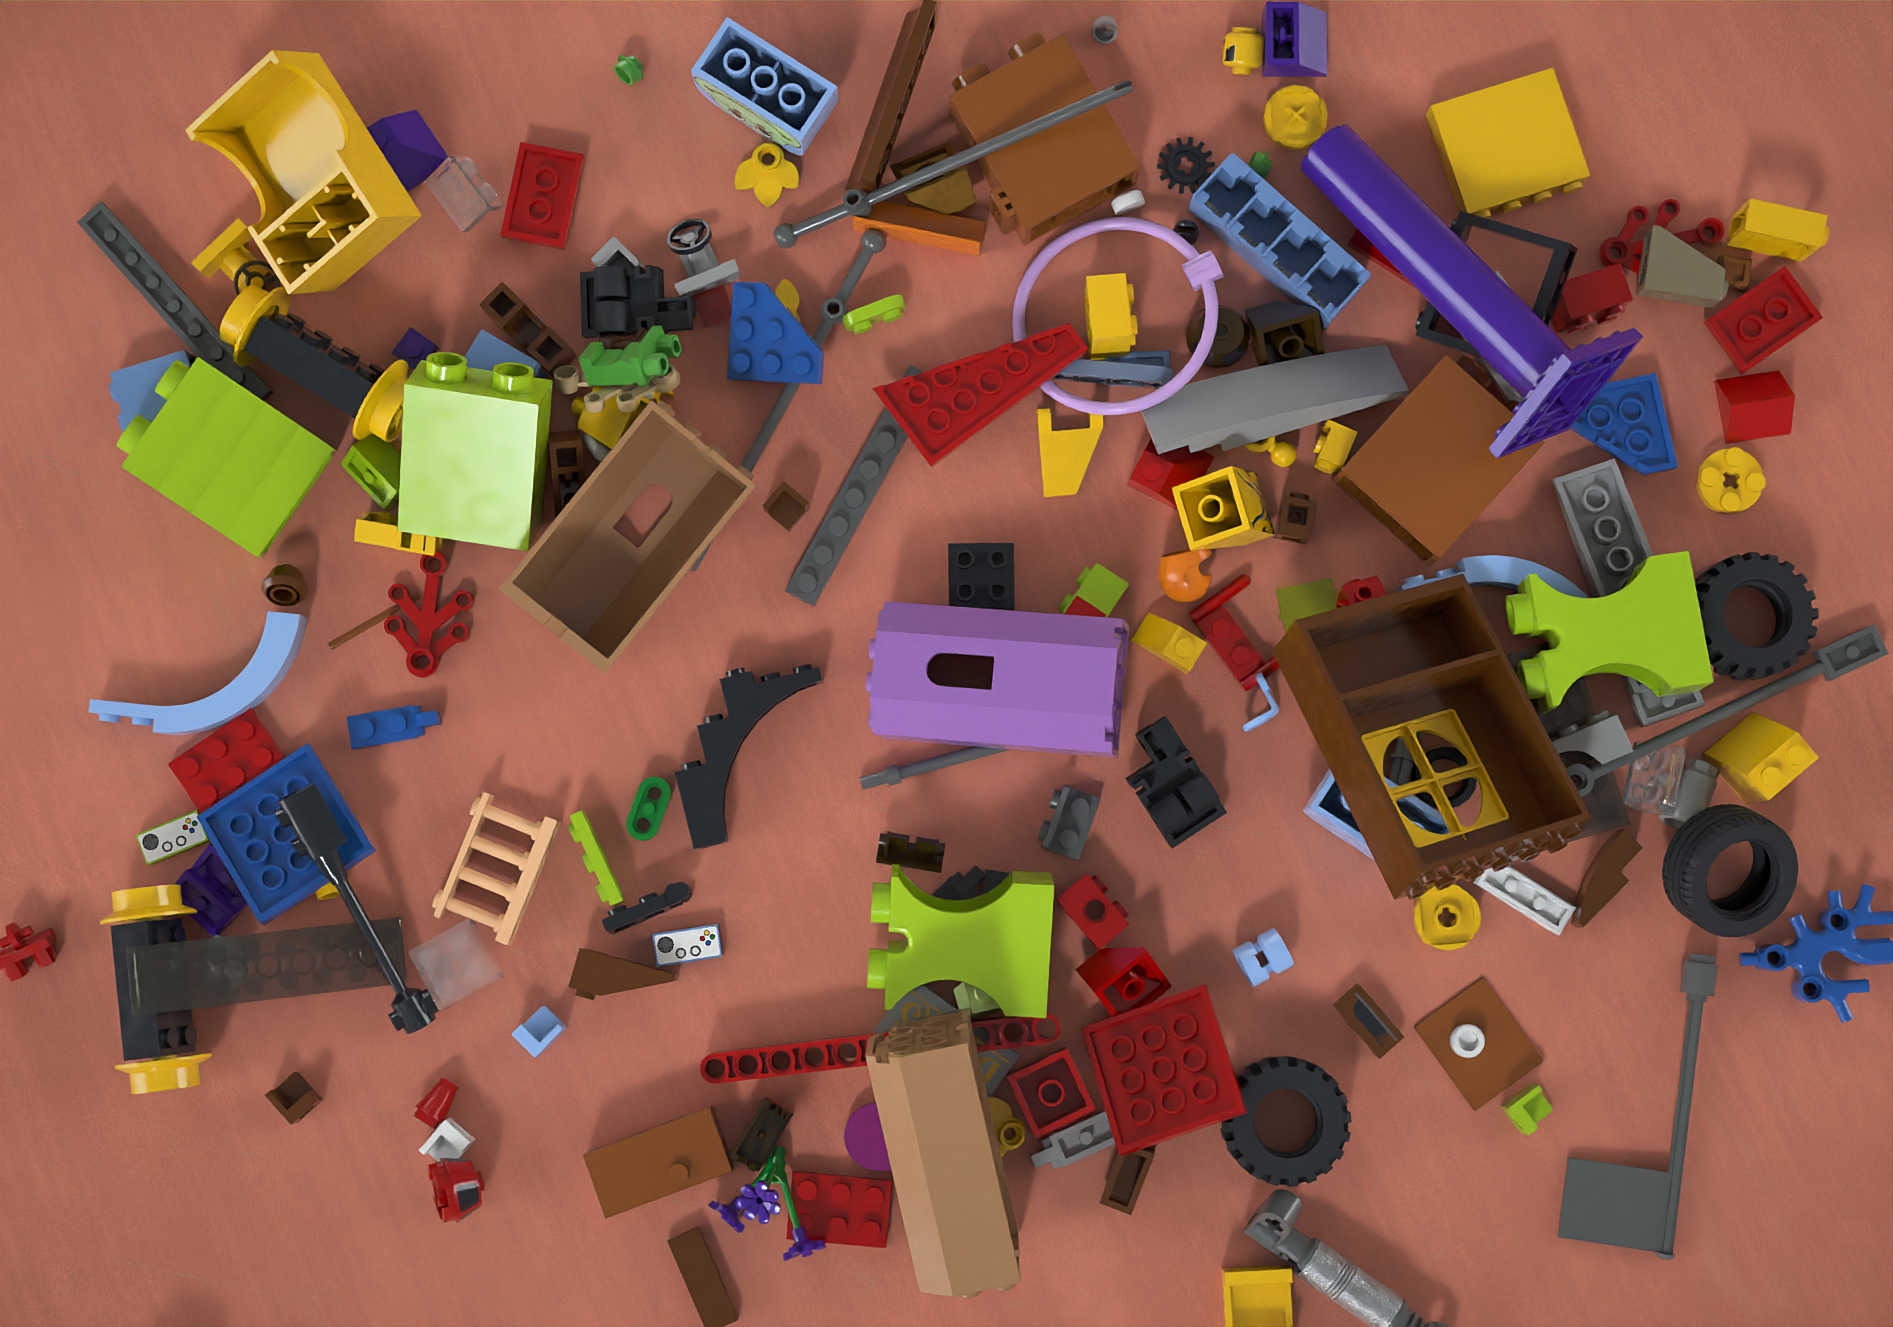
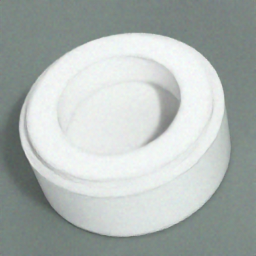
(1128, 202)
(1467, 1040)

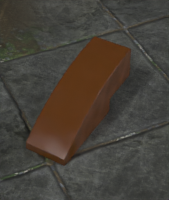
(1604, 877)
(1127, 1179)

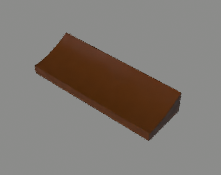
(893, 98)

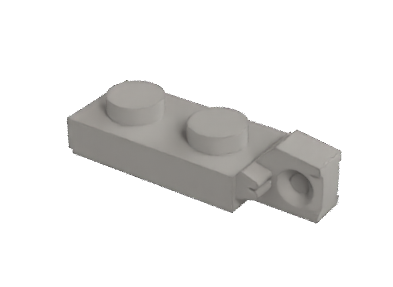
(1075, 1142)

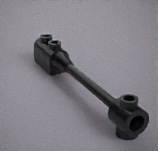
(318, 839)

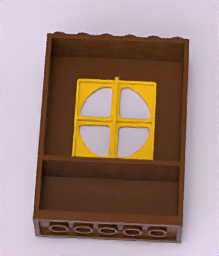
(1434, 668)

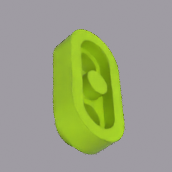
(886, 309)

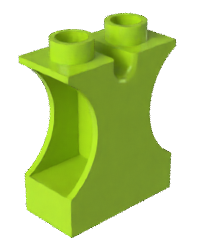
(1642, 631)
(985, 941)

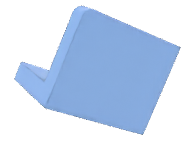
(539, 1031)

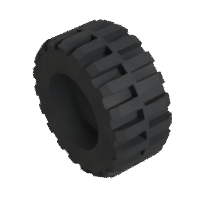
(1791, 609)
(1329, 1132)

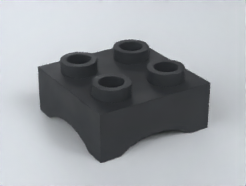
(981, 575)

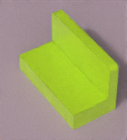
(375, 468)

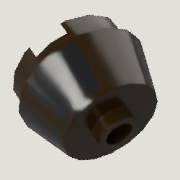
(1229, 341)

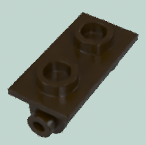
(923, 855)

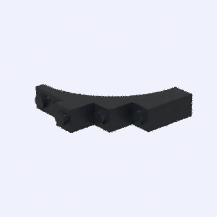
(747, 702)

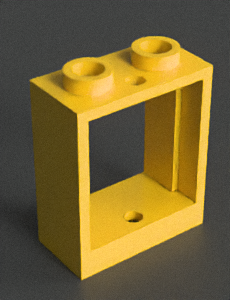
(1777, 230)

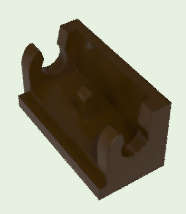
(761, 1134)

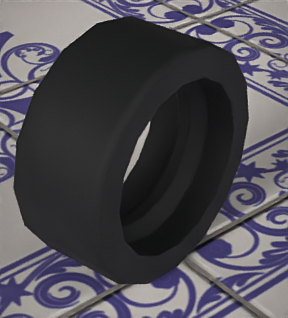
(1457, 757)

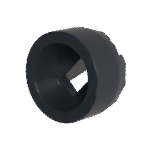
(1189, 225)

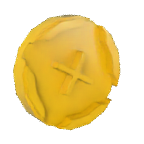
(1295, 117)

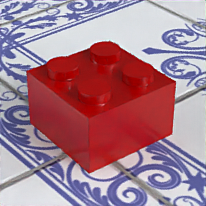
(1592, 298)
(1050, 1092)

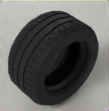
(1763, 892)

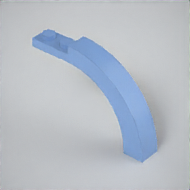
(1500, 572)
(250, 688)

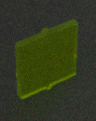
(1305, 600)

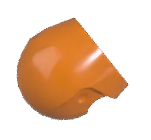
(1181, 576)

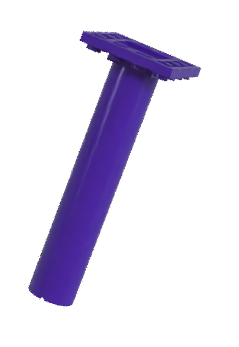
(1467, 292)

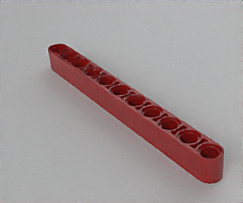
(833, 1060)

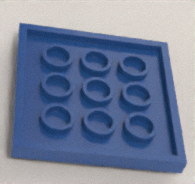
(259, 848)

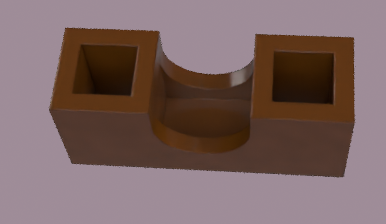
(527, 329)

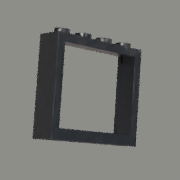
(1548, 295)

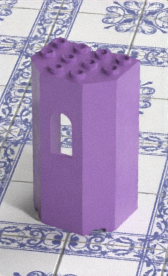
(1051, 679)

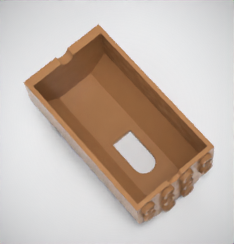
(593, 581)
(945, 1156)

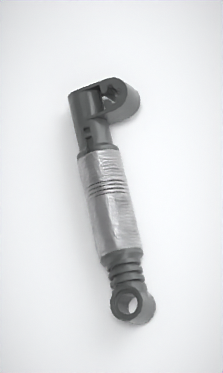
(1326, 1268)

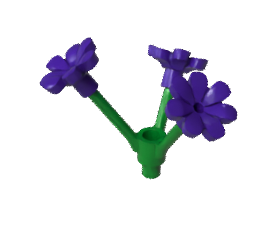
(761, 1200)

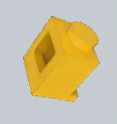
(1333, 447)

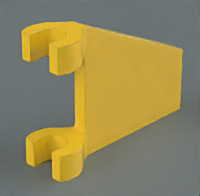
(1065, 453)

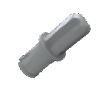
(1401, 763)

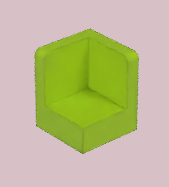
(1527, 1108)

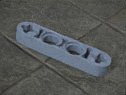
(1116, 374)

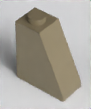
(1678, 271)

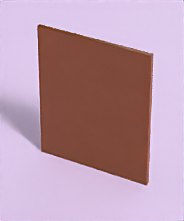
(1506, 1049)

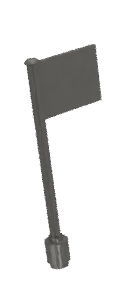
(1634, 1203)

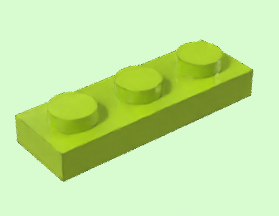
(596, 859)

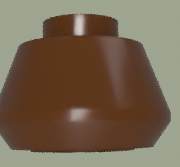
(284, 585)

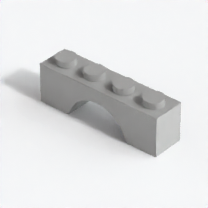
(1600, 738)

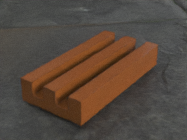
(1000, 210)

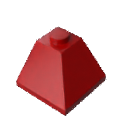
(1158, 473)
(1123, 978)

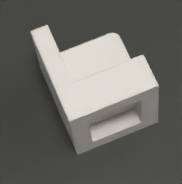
(447, 1141)

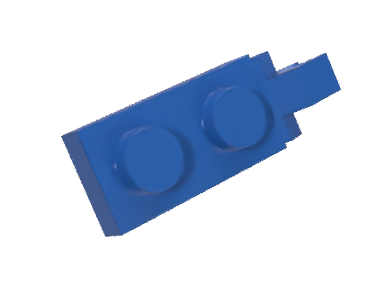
(390, 726)

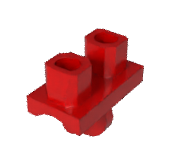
(38, 946)

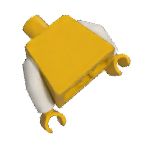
(610, 424)

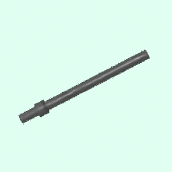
(894, 774)

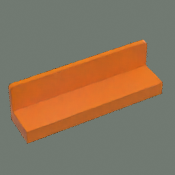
(924, 227)

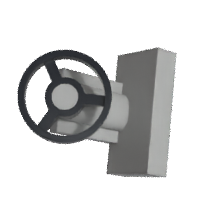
(699, 259)

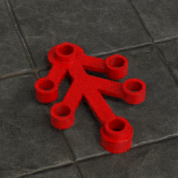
(1629, 250)
(428, 620)

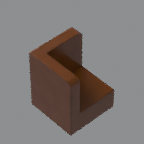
(786, 506)
(294, 1098)

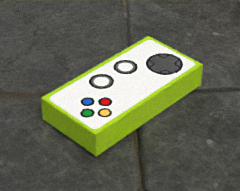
(172, 838)

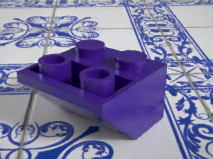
(1294, 40)

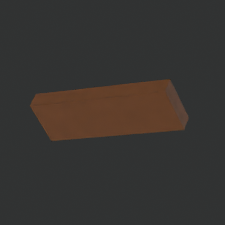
(702, 1279)

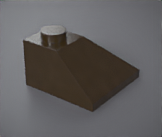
(1284, 332)

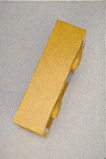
(382, 530)

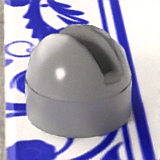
(1102, 33)

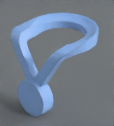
(1268, 715)

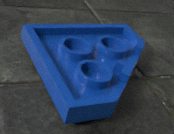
(769, 340)
(1630, 424)

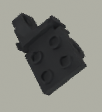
(630, 299)
(1173, 788)

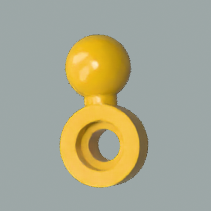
(1282, 453)

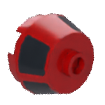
(455, 1188)

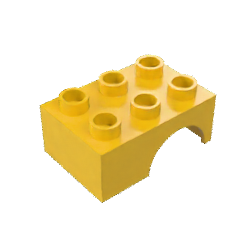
(314, 167)

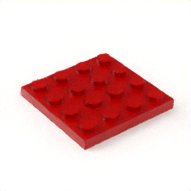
(1163, 1070)

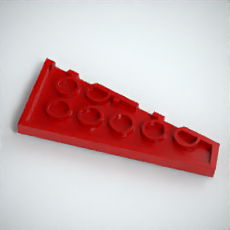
(966, 395)

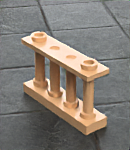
(517, 894)

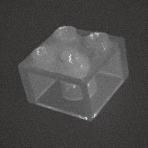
(455, 964)

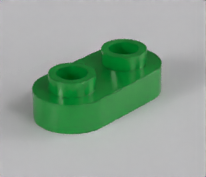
(648, 808)

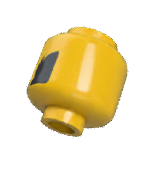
(1243, 50)

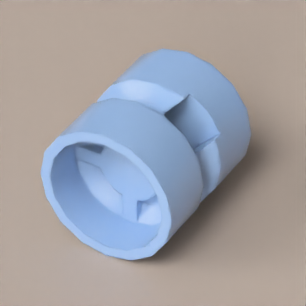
(1273, 951)

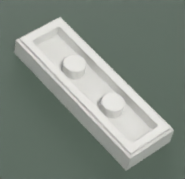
(1527, 897)

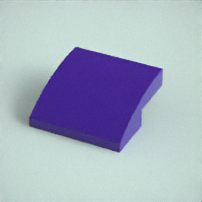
(212, 892)

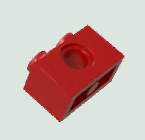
(1074, 904)

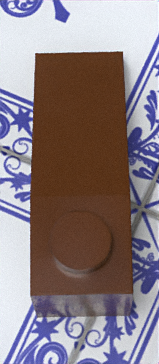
(565, 466)
(606, 974)

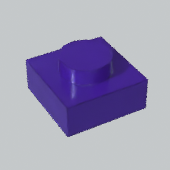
(414, 348)

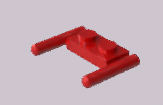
(1228, 638)

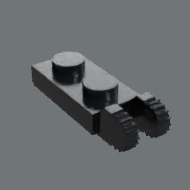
(649, 907)

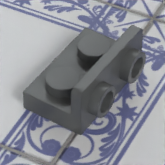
(1069, 822)

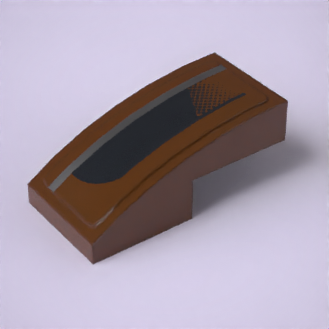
(1368, 1020)

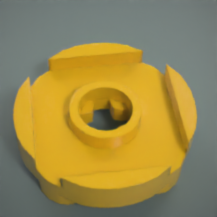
(1733, 462)
(1460, 930)

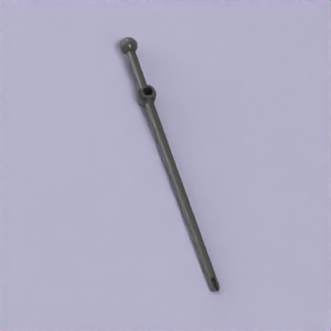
(860, 204)
(872, 242)

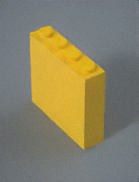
(1508, 145)

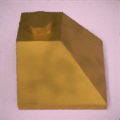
(944, 193)

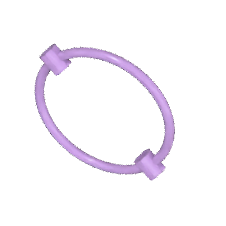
(1200, 272)

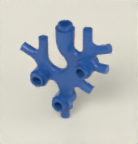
(1810, 946)

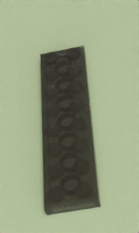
(259, 966)

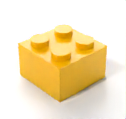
(1109, 316)

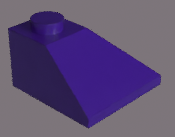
(408, 147)

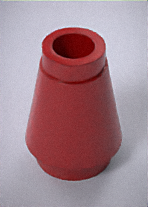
(436, 1103)

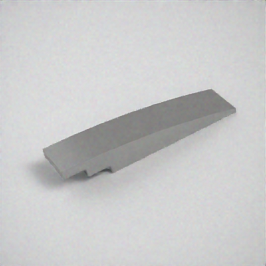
(1273, 399)
(1609, 548)

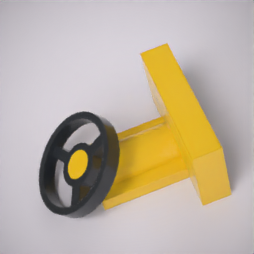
(231, 256)

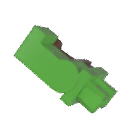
(629, 360)

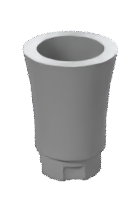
(1694, 792)

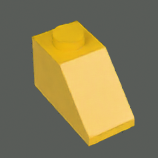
(1169, 642)

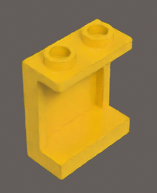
(1257, 1296)

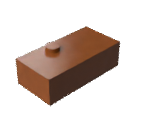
(658, 1162)

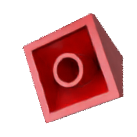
(1755, 406)

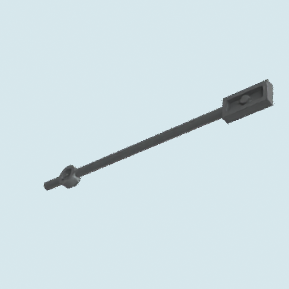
(1831, 660)

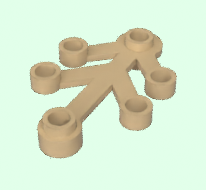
(568, 380)

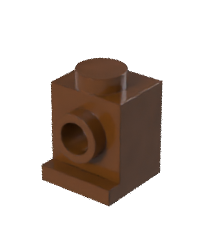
(1305, 509)

